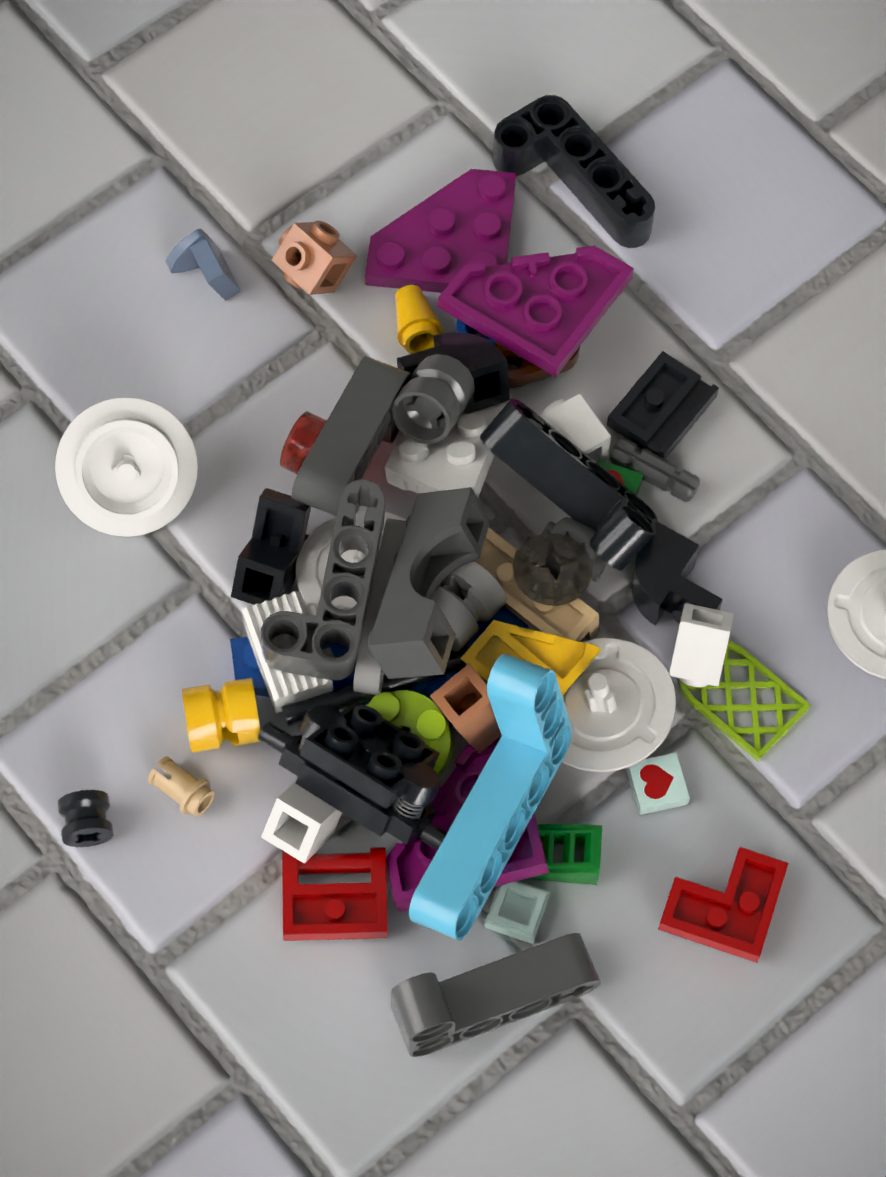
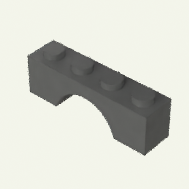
(439, 537)

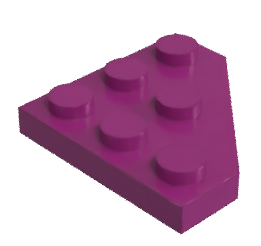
(449, 229)
(538, 302)
(410, 861)

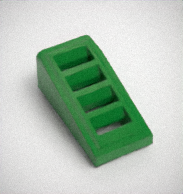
(571, 835)

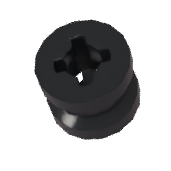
(85, 818)

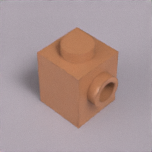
(468, 708)

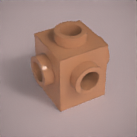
(313, 257)

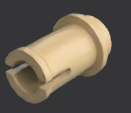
(191, 794)

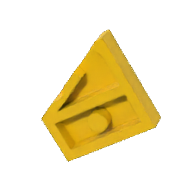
(562, 655)

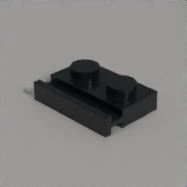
(662, 406)

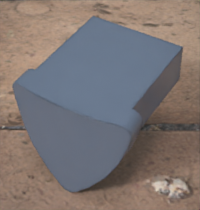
(201, 252)

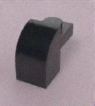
(482, 359)
(269, 559)
(661, 576)

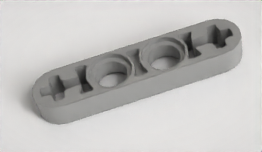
(368, 672)

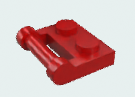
(335, 909)

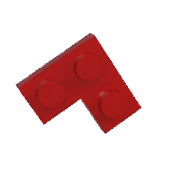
(732, 919)

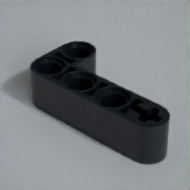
(622, 210)
(572, 482)

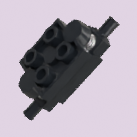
(364, 770)

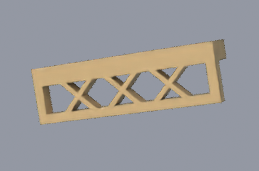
(568, 621)

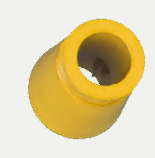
(415, 320)

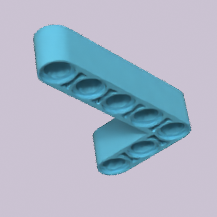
(501, 801)

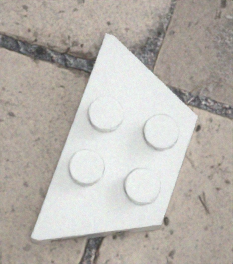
(451, 464)

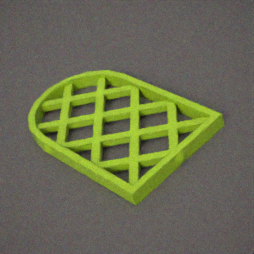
(732, 732)

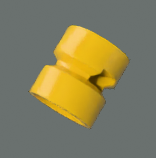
(221, 715)

